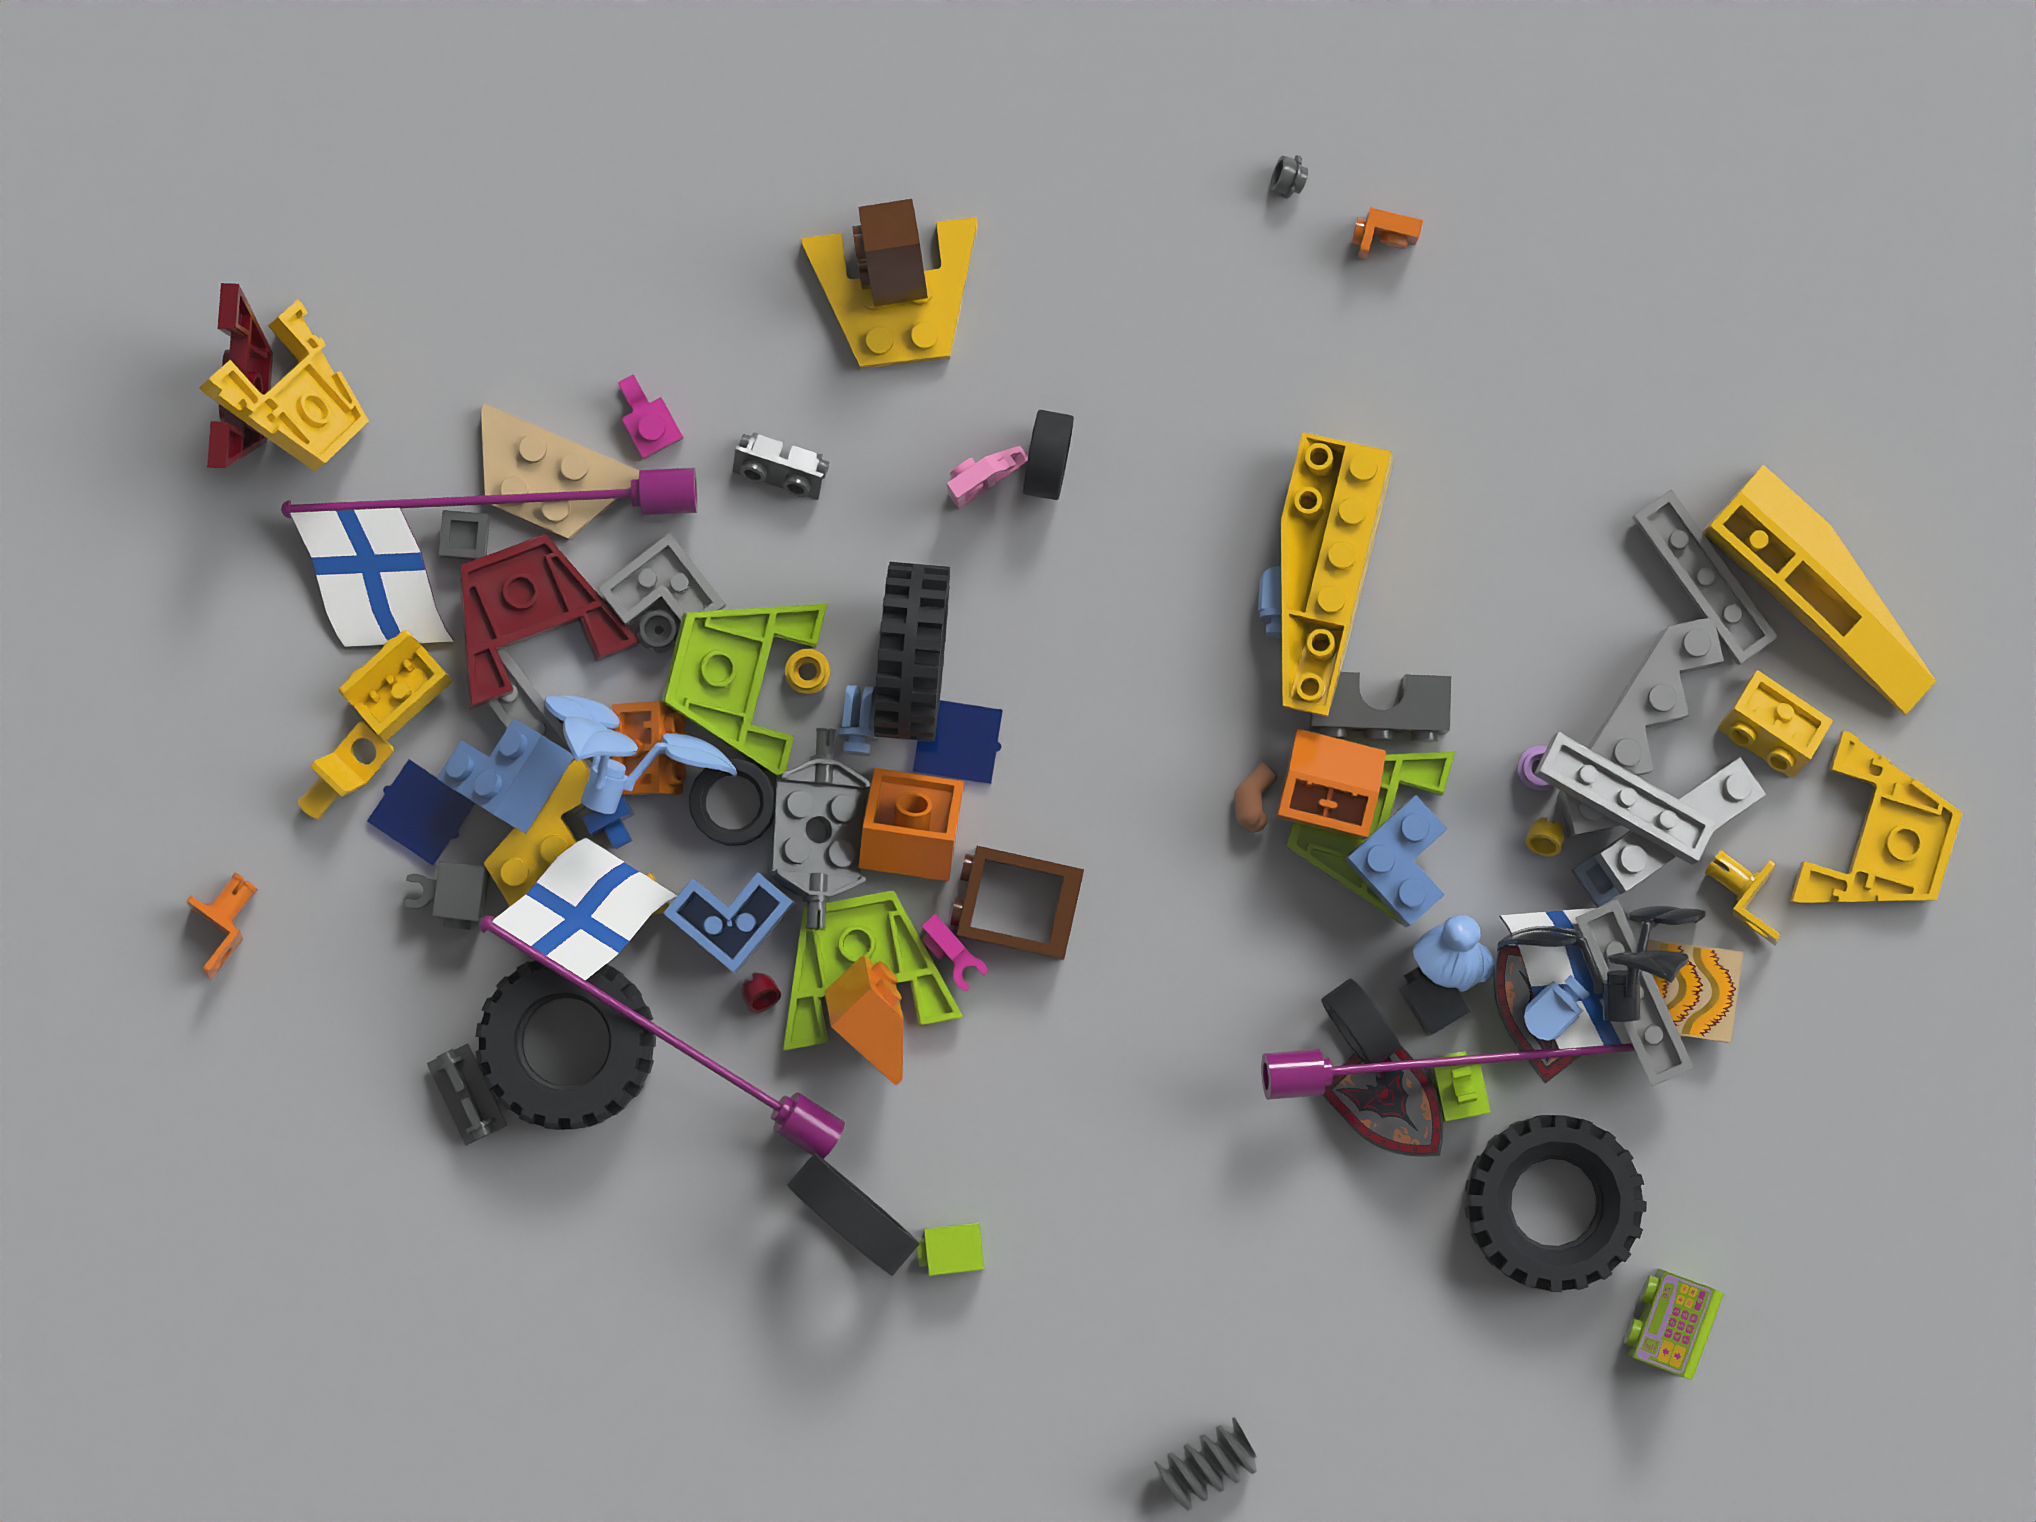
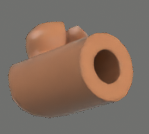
(1249, 800)

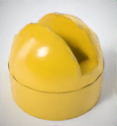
(1545, 837)

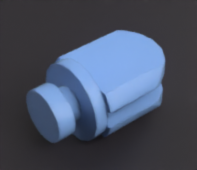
(1271, 601)
(851, 729)
(1554, 1009)

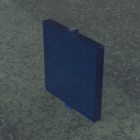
(963, 743)
(421, 812)

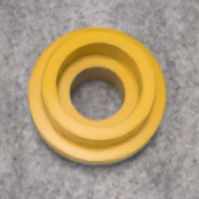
(803, 657)

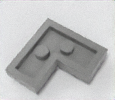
(658, 574)

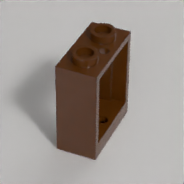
(972, 873)

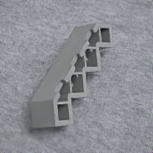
(1648, 700)

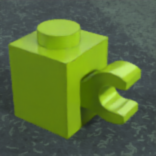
(1460, 1090)

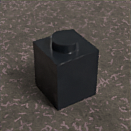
(1432, 1003)

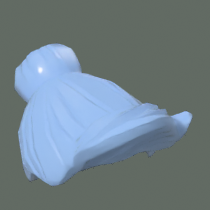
(1453, 955)

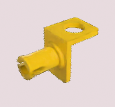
(341, 771)
(1745, 886)

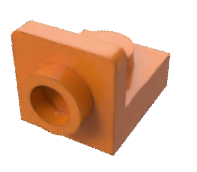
(1393, 229)

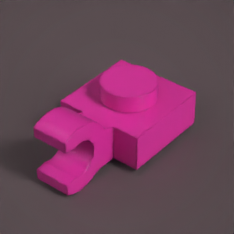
(649, 423)
(942, 942)

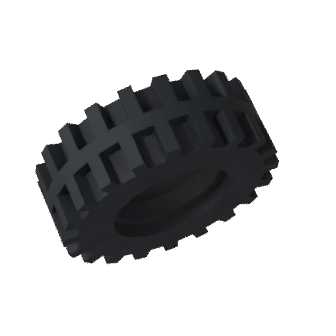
(911, 651)
(1616, 1209)

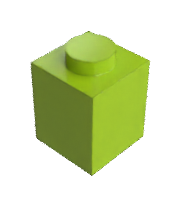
(951, 1249)

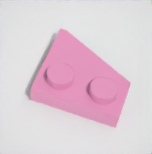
(974, 478)

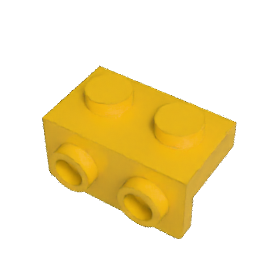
(395, 684)

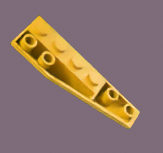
(1324, 561)
(1819, 583)

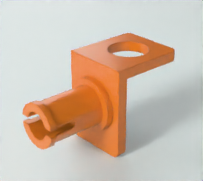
(221, 915)

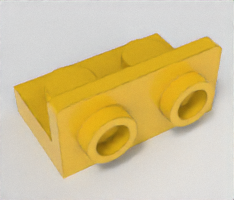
(1775, 725)

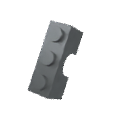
(1420, 711)

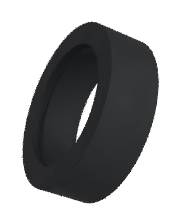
(853, 1214)

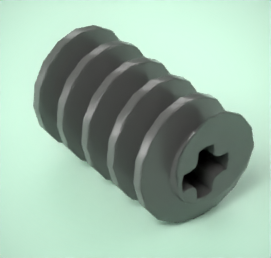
(1208, 1465)

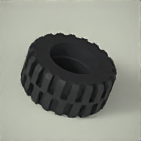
(552, 1104)

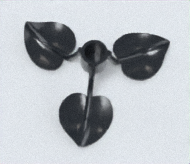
(1622, 987)

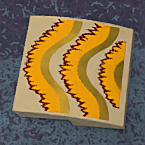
(1703, 990)

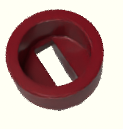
(760, 993)

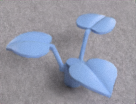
(588, 736)

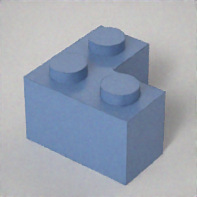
(514, 777)
(1388, 863)
(733, 931)

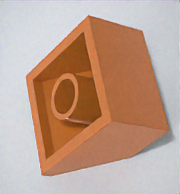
(911, 824)
(869, 1015)

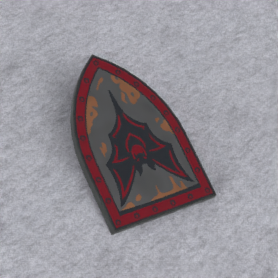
(1511, 997)
(1390, 1107)

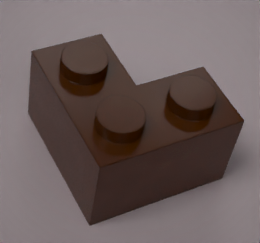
(890, 252)

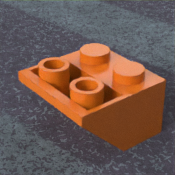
(1331, 784)

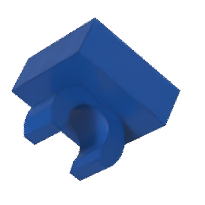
(611, 823)

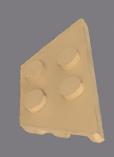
(534, 460)

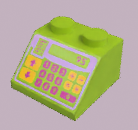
(1673, 1323)

